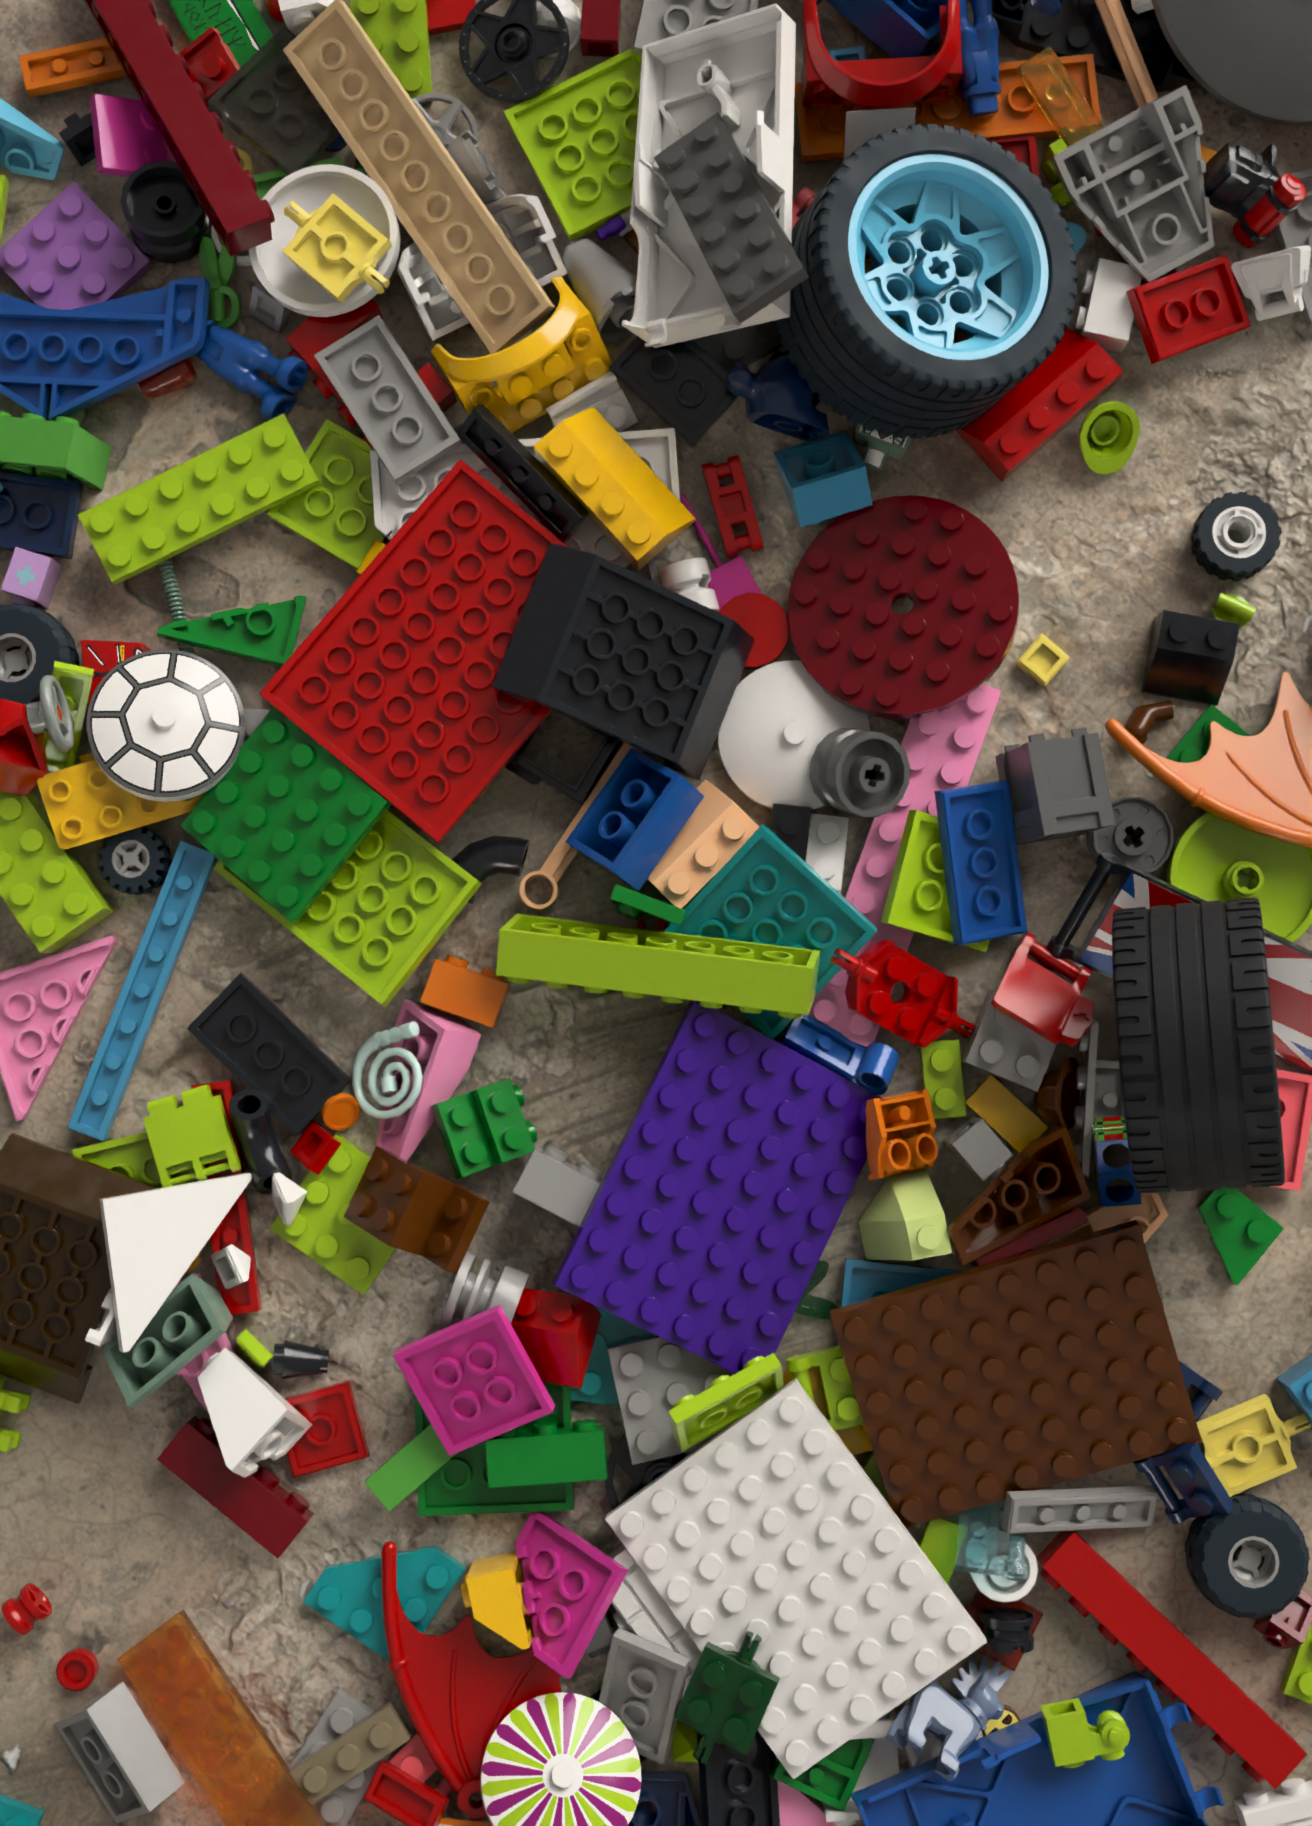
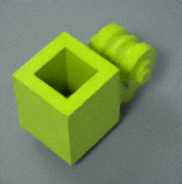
(1076, 1741)

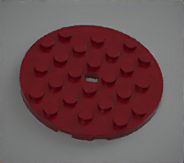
(913, 660)

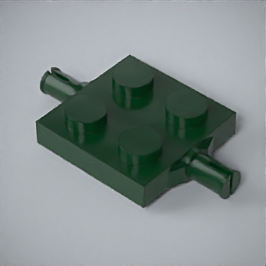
(727, 1697)

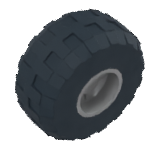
(28, 650)
(1248, 1559)

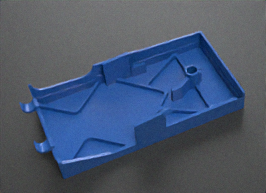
(1015, 1783)

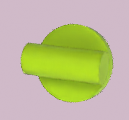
(1232, 609)

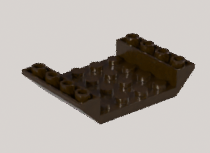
(52, 1263)

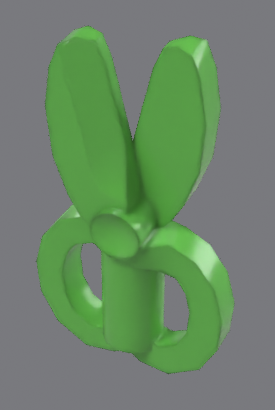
(220, 276)

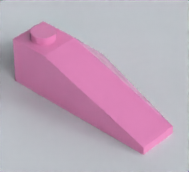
(445, 1055)

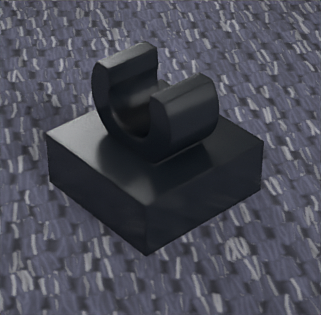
(79, 137)

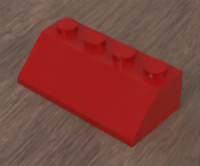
(1042, 404)

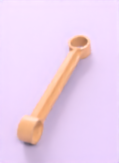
(1127, 51)
(564, 854)

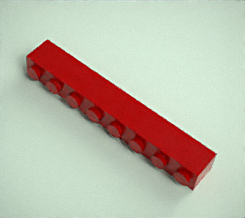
(1171, 1656)

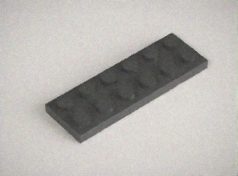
(730, 218)

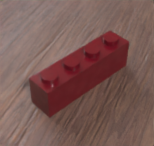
(251, 1502)

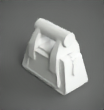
(1272, 273)

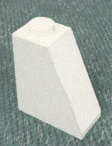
(247, 1414)

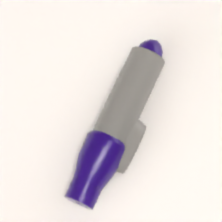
(618, 225)

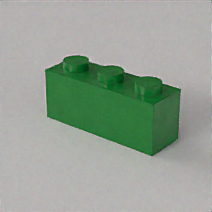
(547, 1455)

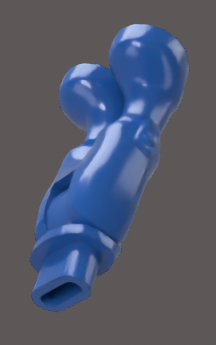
(979, 57)
(238, 362)

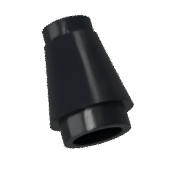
(298, 1360)

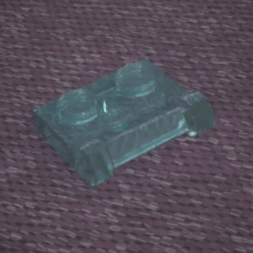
(979, 1543)

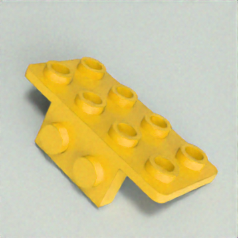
(90, 807)

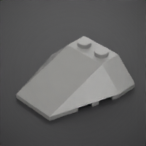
(1144, 184)

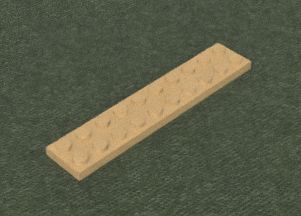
(418, 178)

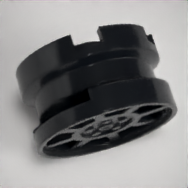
(1007, 1629)

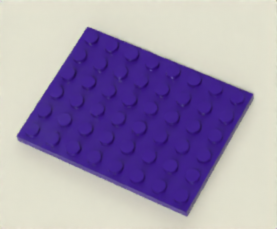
(721, 1192)

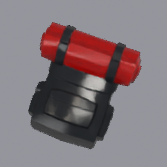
(1251, 190)

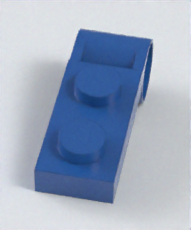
(866, 1066)

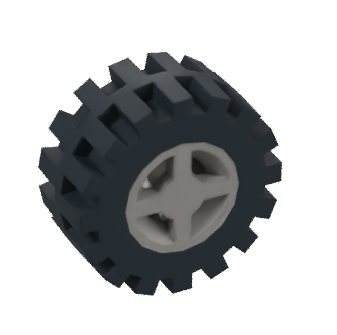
(123, 852)

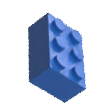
(635, 818)

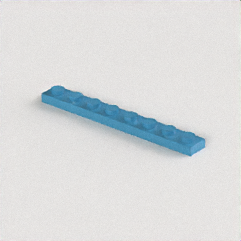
(142, 991)

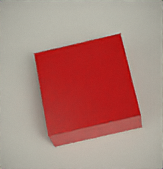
(315, 1147)

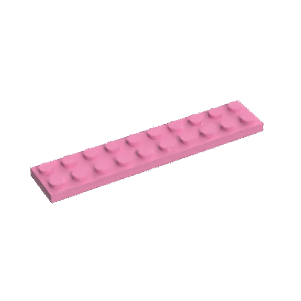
(940, 757)

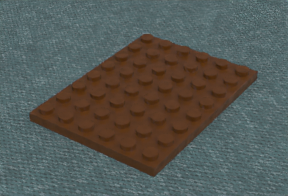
(1016, 1374)

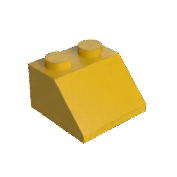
(497, 1597)

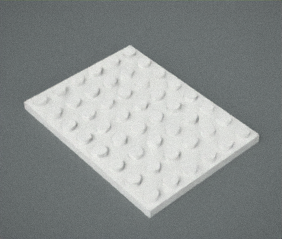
(798, 1545)

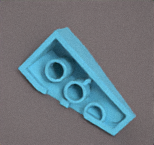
(26, 146)

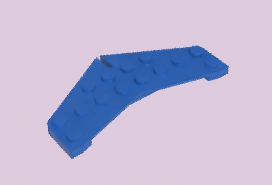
(97, 347)

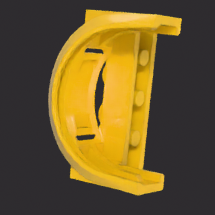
(533, 370)

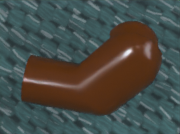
(1145, 715)

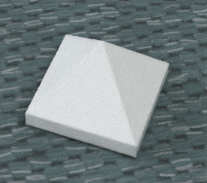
(286, 1197)
(232, 1266)

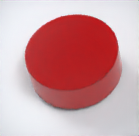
(77, 1669)

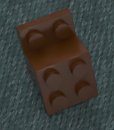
(416, 1210)

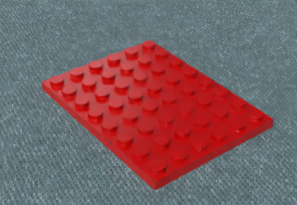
(411, 651)

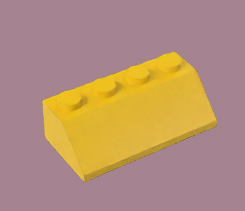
(613, 486)

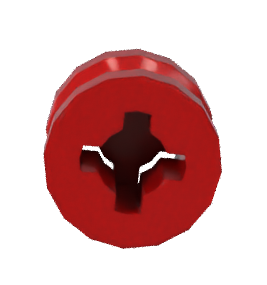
(26, 1609)

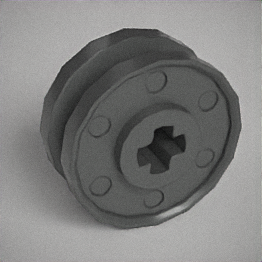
(1152, 830)

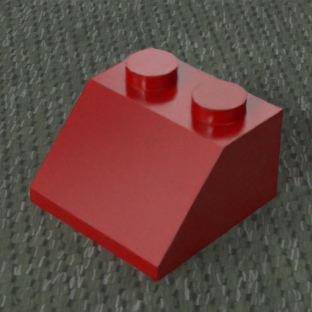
(556, 1334)

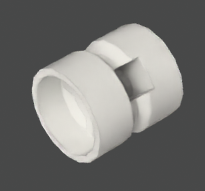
(691, 581)

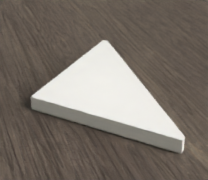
(155, 1240)

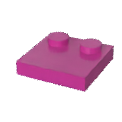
(124, 136)

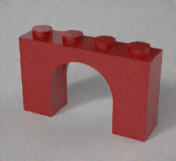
(321, 332)

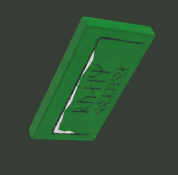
(236, 20)

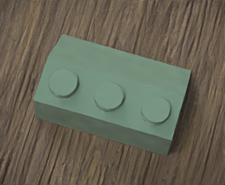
(178, 1332)

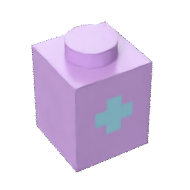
(31, 578)

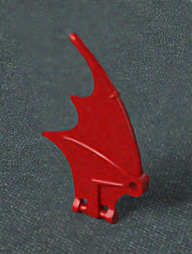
(455, 1688)

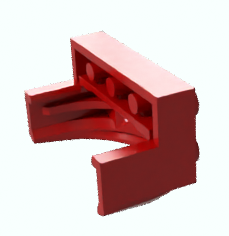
(879, 81)

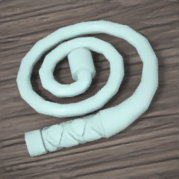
(388, 1081)

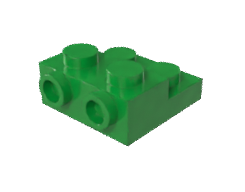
(484, 1127)

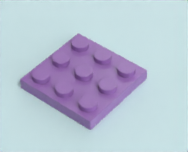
(72, 255)

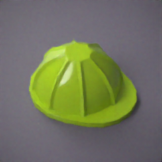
(1108, 437)

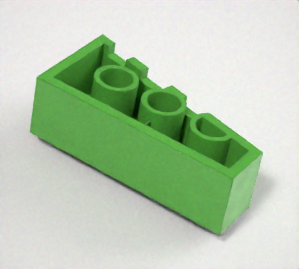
(52, 449)

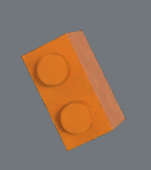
(466, 992)

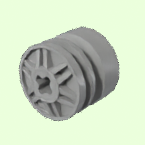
(474, 1293)

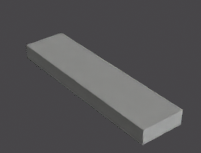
(1079, 1509)

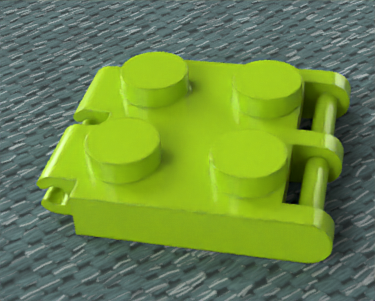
(190, 1136)

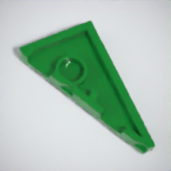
(257, 633)

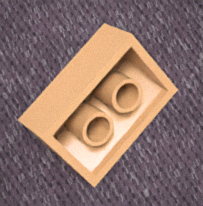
(701, 847)

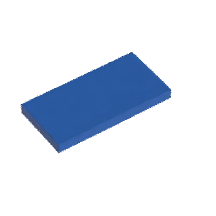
(981, 862)

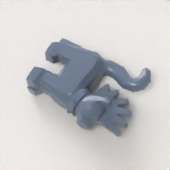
(951, 1720)

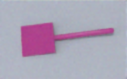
(728, 578)

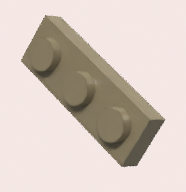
(350, 1753)

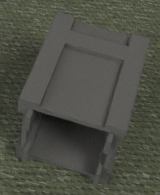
(1057, 786)

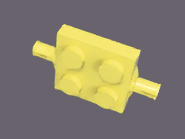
(336, 247)
(1249, 1443)

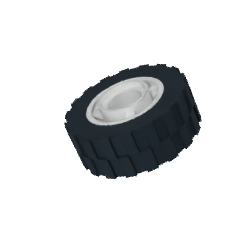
(1248, 517)

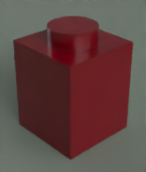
(600, 28)

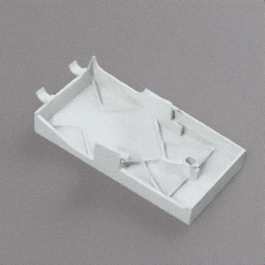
(748, 77)

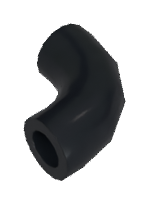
(492, 857)
(257, 1138)

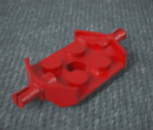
(928, 997)

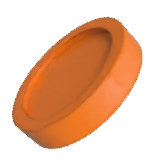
(340, 1111)

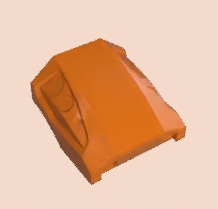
(900, 1134)

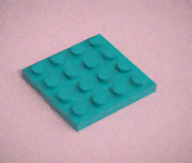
(776, 900)

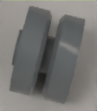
(859, 772)

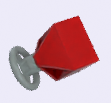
(23, 736)

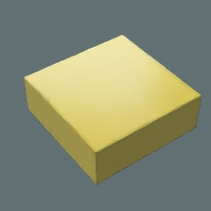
(1042, 660)

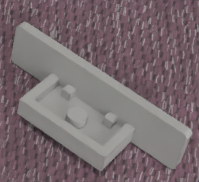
(1100, 1094)

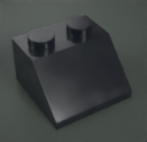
(1189, 657)

